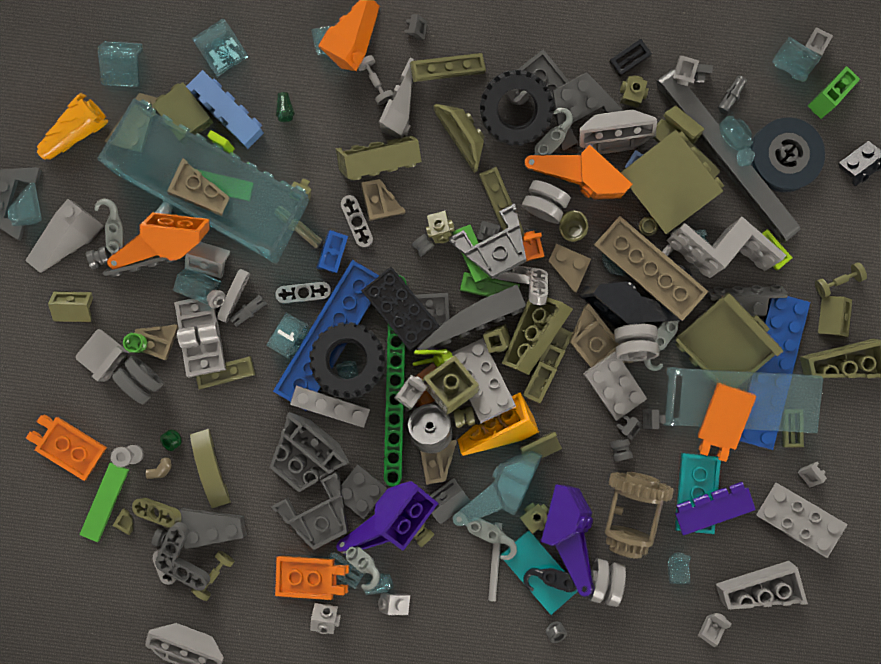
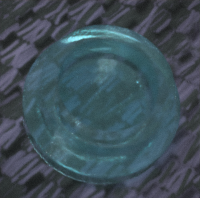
(745, 156)

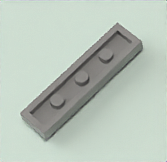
(329, 406)

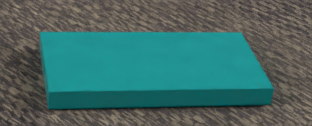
(697, 477)
(533, 555)

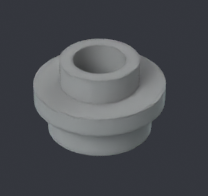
(216, 298)

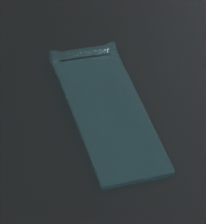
(780, 404)

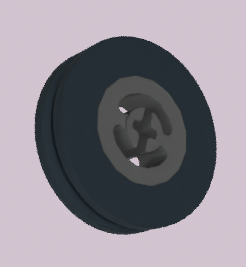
(805, 158)

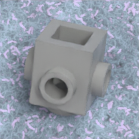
(324, 618)

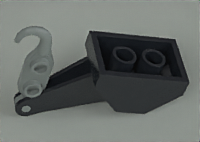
(624, 306)

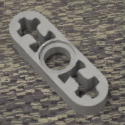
(346, 210)
(233, 295)
(289, 299)

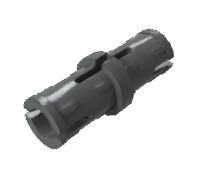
(732, 94)
(248, 310)

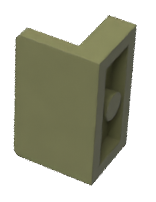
(684, 123)
(71, 306)
(835, 316)
(544, 445)

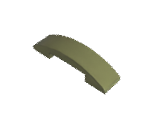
(208, 468)

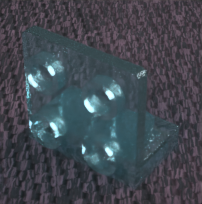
(119, 63)

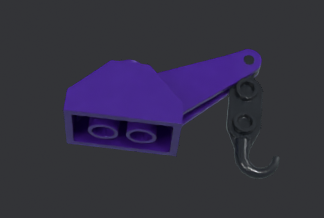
(566, 528)

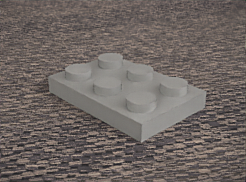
(615, 386)

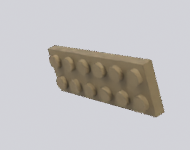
(651, 268)

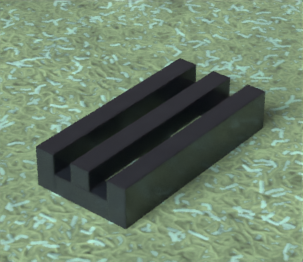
(644, 48)

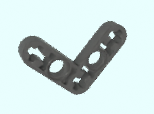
(174, 562)

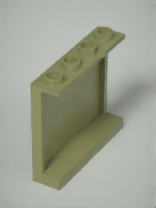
(672, 181)
(727, 339)

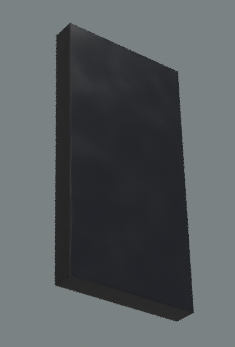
(400, 308)

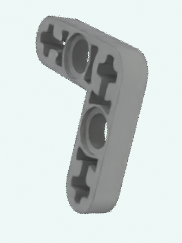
(534, 277)

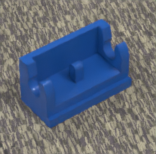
(332, 251)

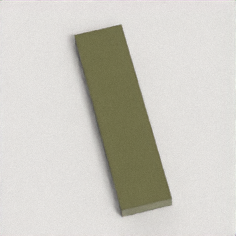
(447, 67)
(497, 194)

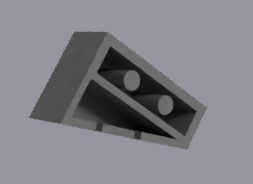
(211, 527)

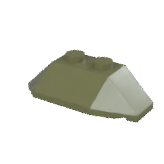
(462, 132)

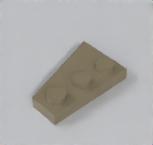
(194, 188)

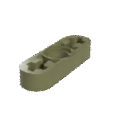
(148, 514)

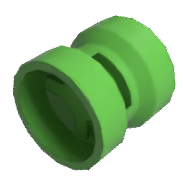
(132, 340)

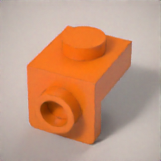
(532, 245)

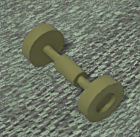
(858, 273)
(224, 559)

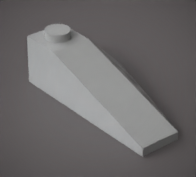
(397, 111)
(65, 233)

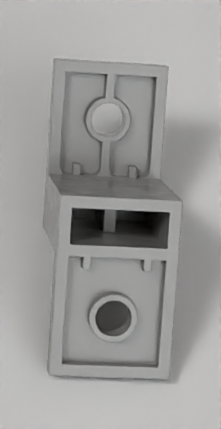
(736, 237)

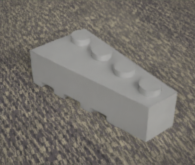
(764, 587)

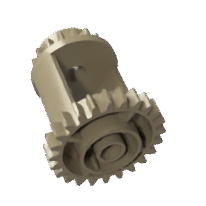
(642, 488)

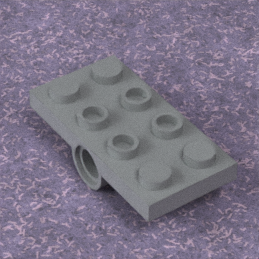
(199, 338)
(492, 394)
(801, 520)

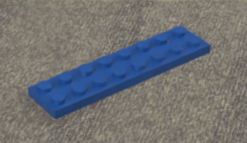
(344, 305)
(786, 324)

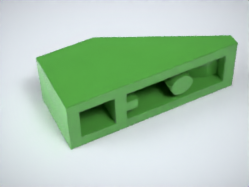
(833, 93)

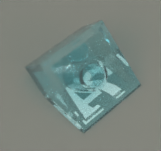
(220, 47)

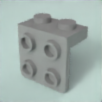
(101, 355)

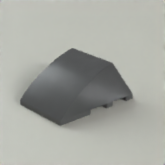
(305, 453)

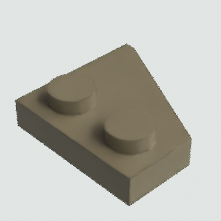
(379, 201)
(569, 265)
(159, 340)

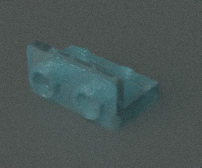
(796, 59)
(195, 285)

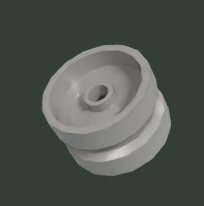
(546, 201)
(636, 342)
(608, 582)

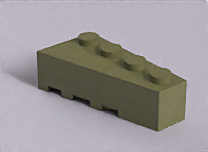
(378, 157)
(534, 334)
(848, 361)

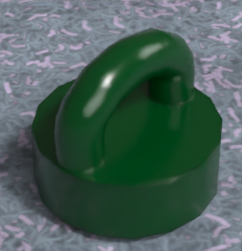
(170, 440)

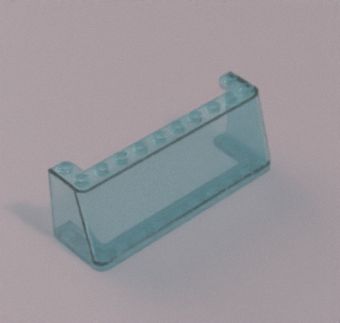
(149, 151)

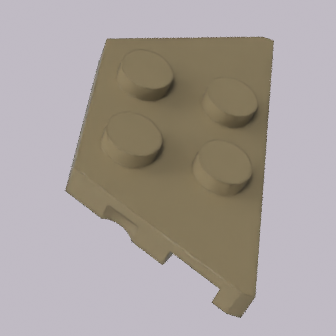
(593, 338)

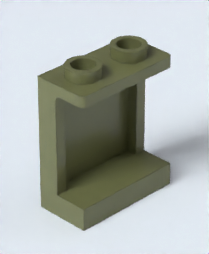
(183, 109)

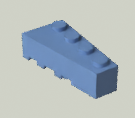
(223, 107)

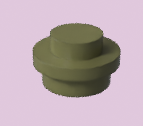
(648, 226)

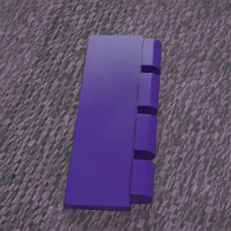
(710, 512)

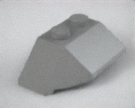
(617, 131)
(183, 645)

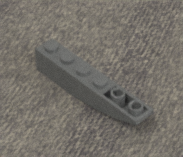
(476, 317)

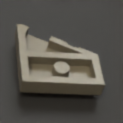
(437, 464)

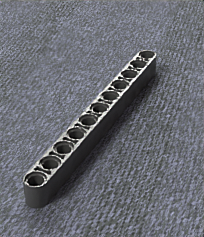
(744, 177)

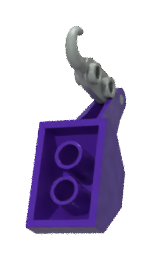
(396, 520)

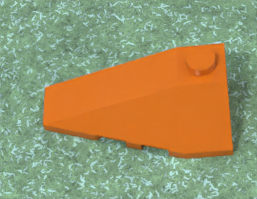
(349, 38)

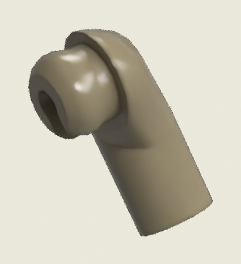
(161, 471)

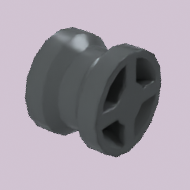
(423, 245)

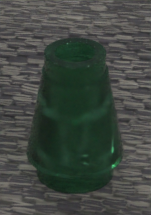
(284, 108)

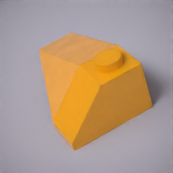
(501, 430)

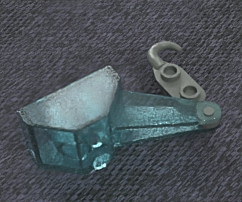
(505, 493)

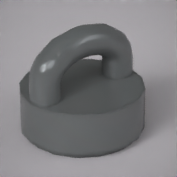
(556, 632)

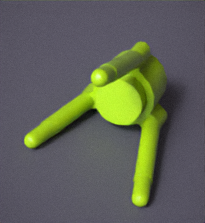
(440, 357)

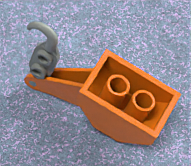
(588, 170)
(159, 235)

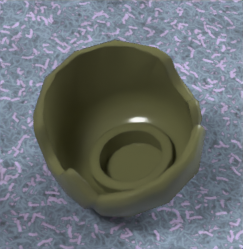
(573, 226)

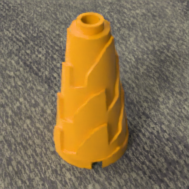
(74, 125)

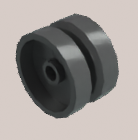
(137, 380)
(430, 428)

